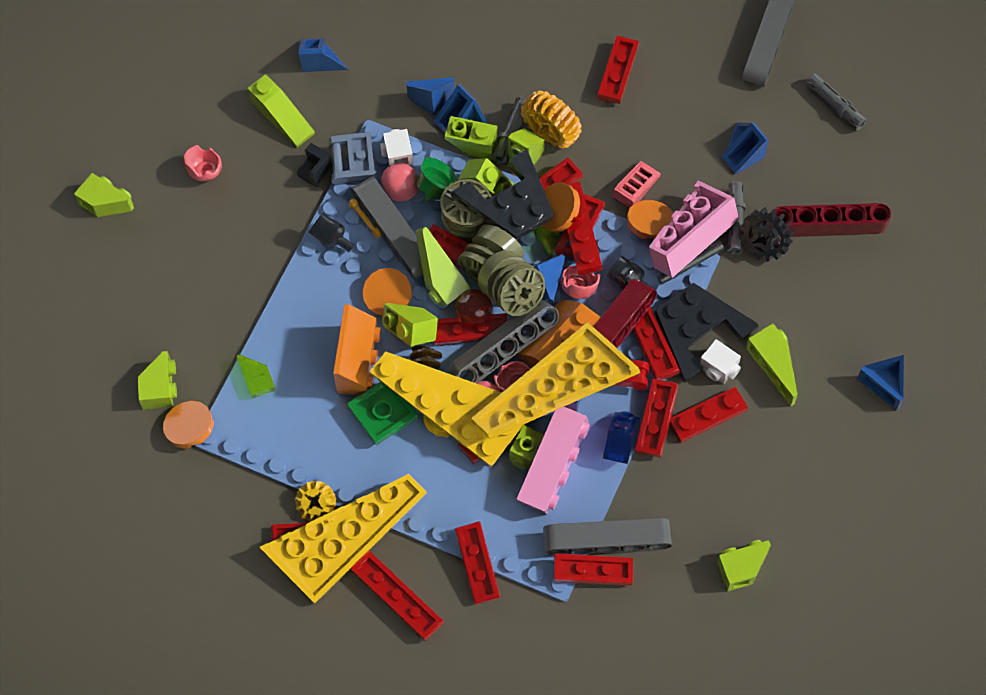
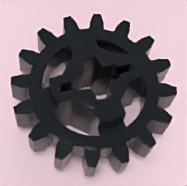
(768, 244)

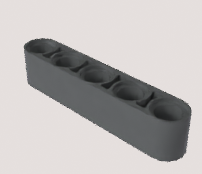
(767, 41)
(391, 224)
(515, 343)
(607, 536)

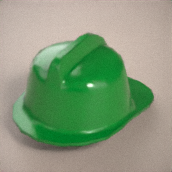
(434, 178)

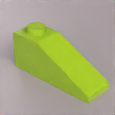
(279, 111)
(439, 272)
(772, 354)

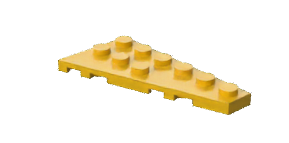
(567, 374)
(445, 401)
(330, 545)

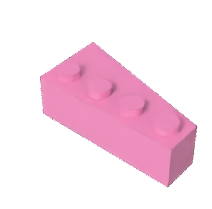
(693, 228)
(553, 460)

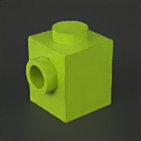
(525, 447)

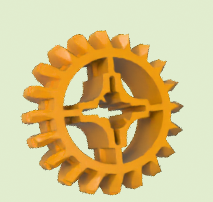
(551, 119)

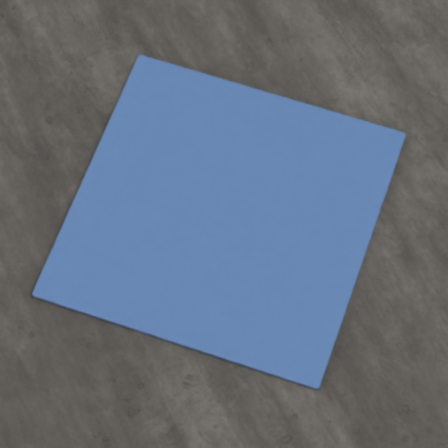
(311, 435)

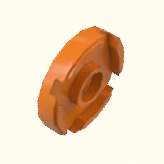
(564, 204)
(648, 218)
(385, 287)
(188, 424)

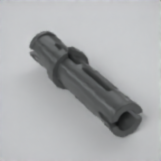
(837, 102)
(512, 125)
(736, 190)

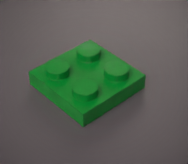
(381, 412)

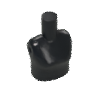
(330, 233)
(624, 271)

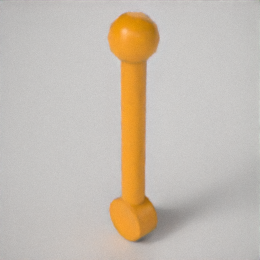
(353, 203)

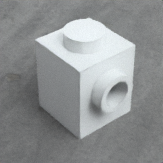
(397, 147)
(720, 362)

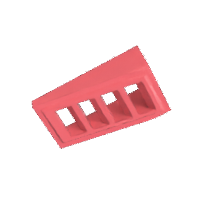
(625, 197)

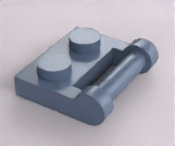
(360, 157)

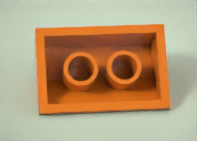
(571, 318)
(356, 352)

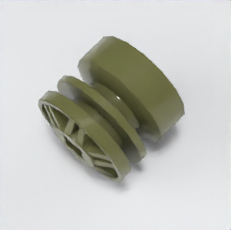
(458, 218)
(484, 244)
(511, 283)

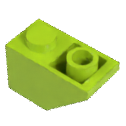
(472, 137)
(525, 140)
(486, 173)
(102, 198)
(410, 323)
(156, 383)
(742, 565)

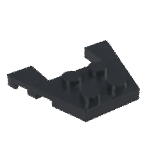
(517, 207)
(690, 318)

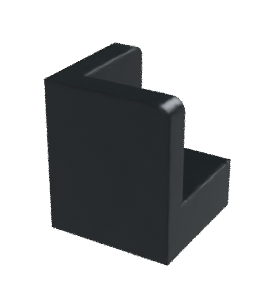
(315, 166)

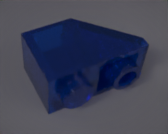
(621, 437)

